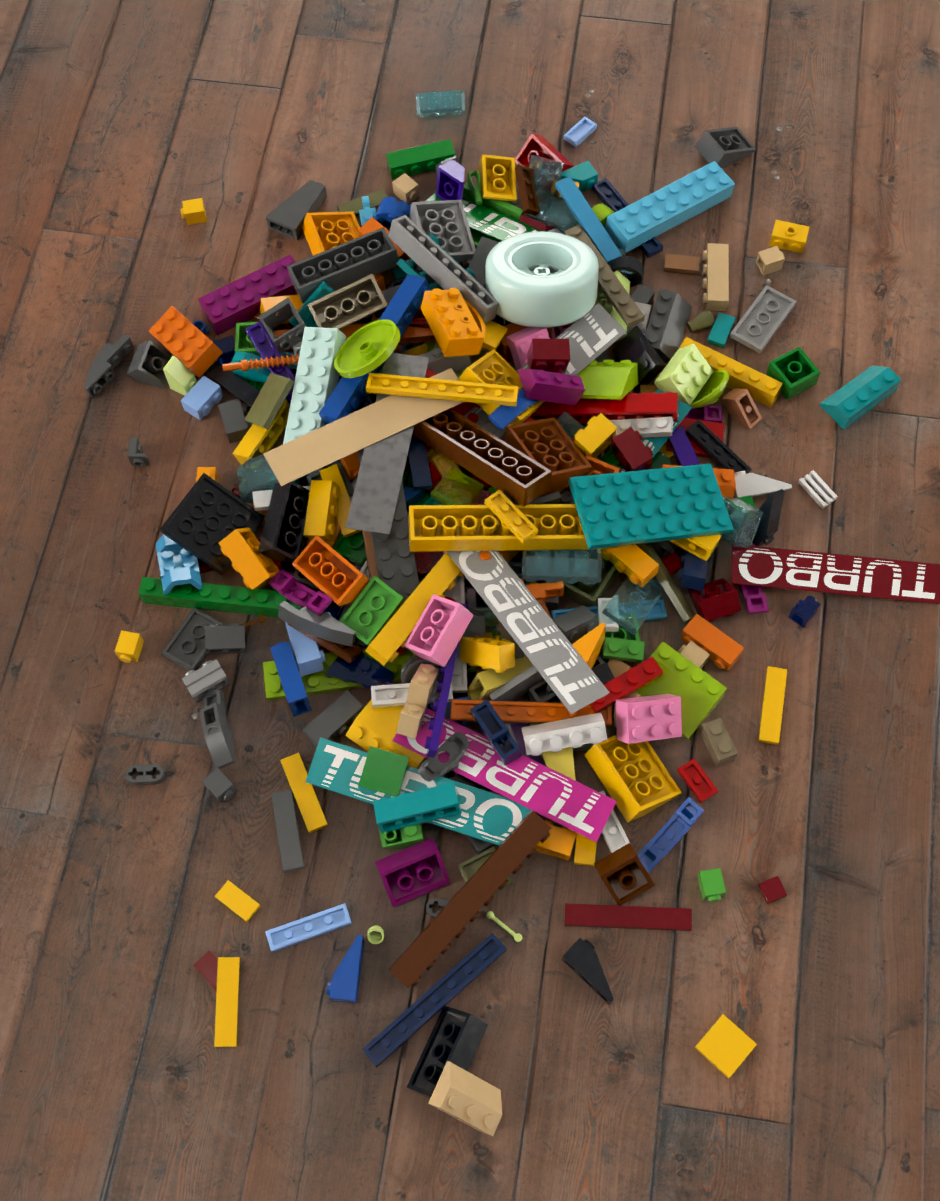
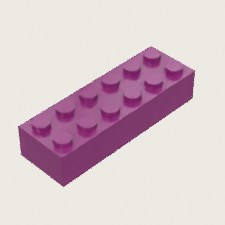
(241, 299)

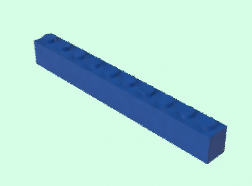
(401, 310)

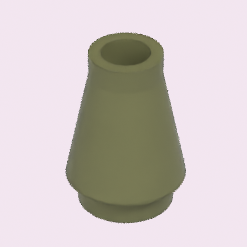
(701, 321)

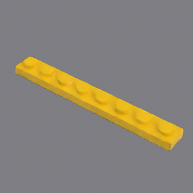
(442, 389)

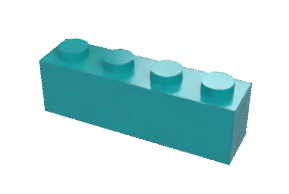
(417, 807)

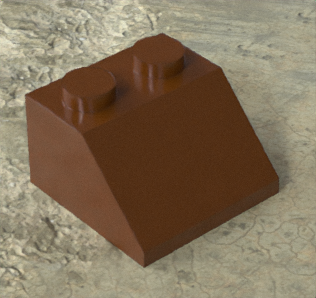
(624, 874)

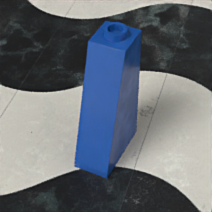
(290, 678)

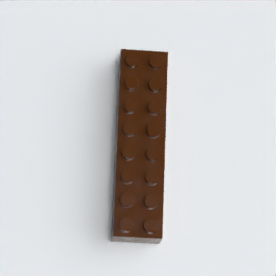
(485, 456)

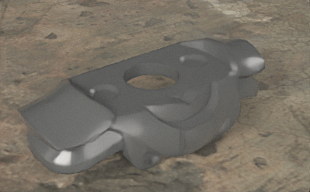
(455, 747)

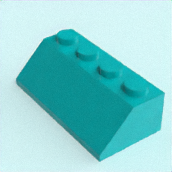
(861, 395)

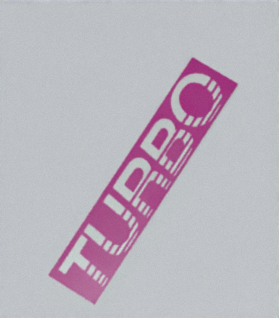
(521, 780)

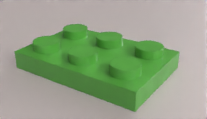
(372, 610)

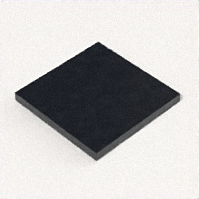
(206, 518)

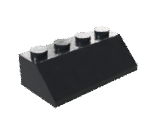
(285, 523)
(451, 1040)

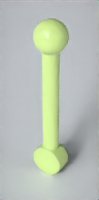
(517, 937)

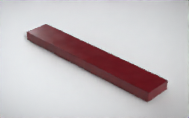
(628, 917)

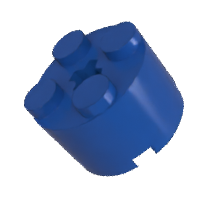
(391, 209)

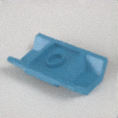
(176, 565)

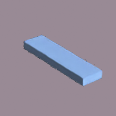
(308, 927)

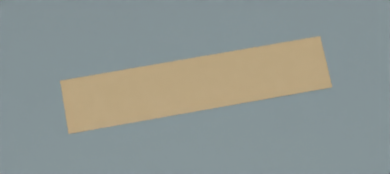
(354, 433)

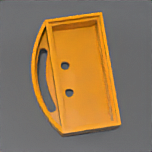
(453, 322)

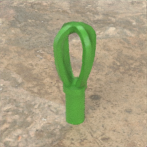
(476, 191)

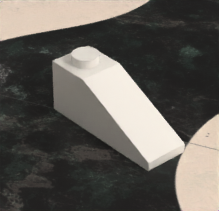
(756, 485)

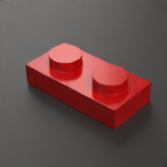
(697, 781)

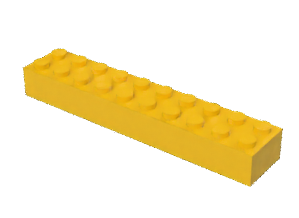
(481, 530)

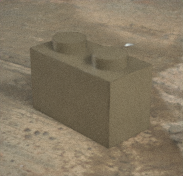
(718, 742)

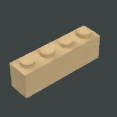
(716, 277)

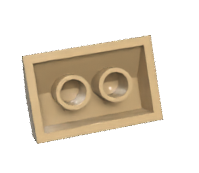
(468, 1099)

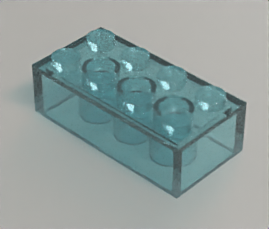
(562, 565)

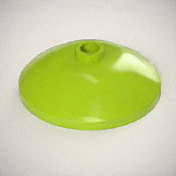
(712, 389)

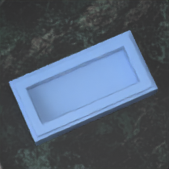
(580, 132)

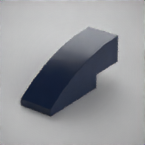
(496, 732)

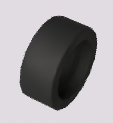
(631, 264)

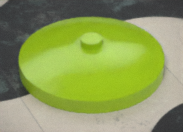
(367, 348)

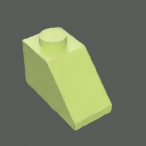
(179, 376)

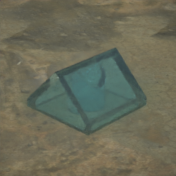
(544, 173)

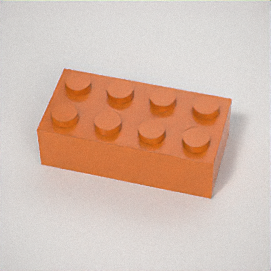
(185, 341)

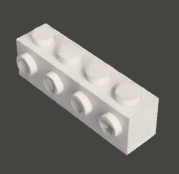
(564, 733)

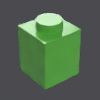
(711, 885)

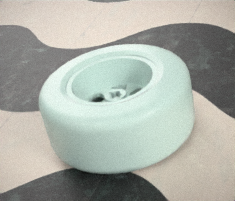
(542, 279)

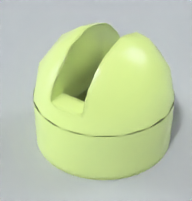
(373, 937)

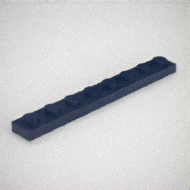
(434, 1000)

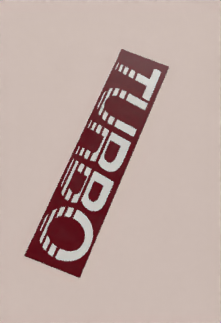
(836, 573)

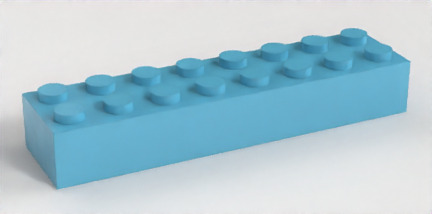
(669, 206)

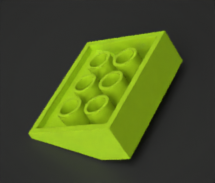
(609, 379)
(682, 678)

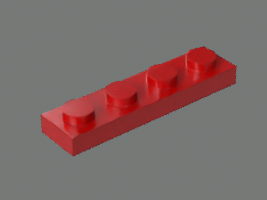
(628, 683)

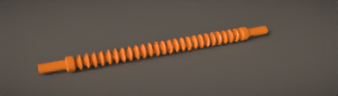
(245, 365)

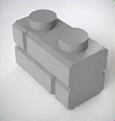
(205, 680)

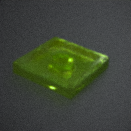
(457, 489)

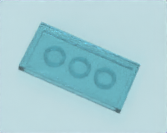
(633, 604)

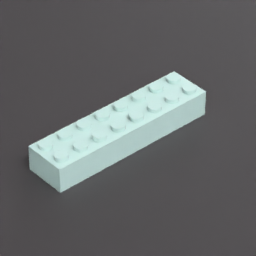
(313, 381)

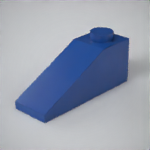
(346, 978)

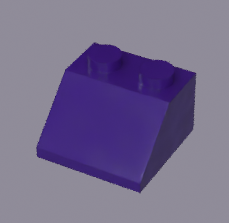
(450, 181)

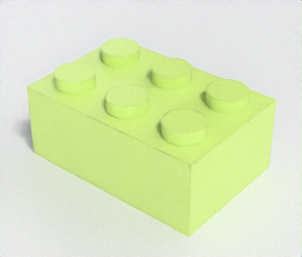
(685, 374)

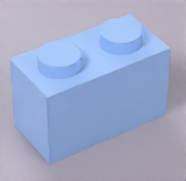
(202, 398)

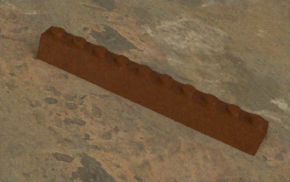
(469, 899)

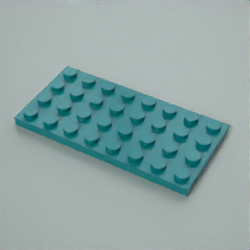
(649, 505)

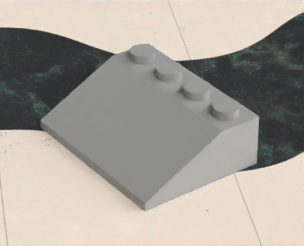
(448, 224)

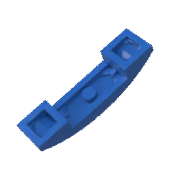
(505, 415)
(670, 834)

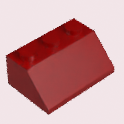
(539, 146)

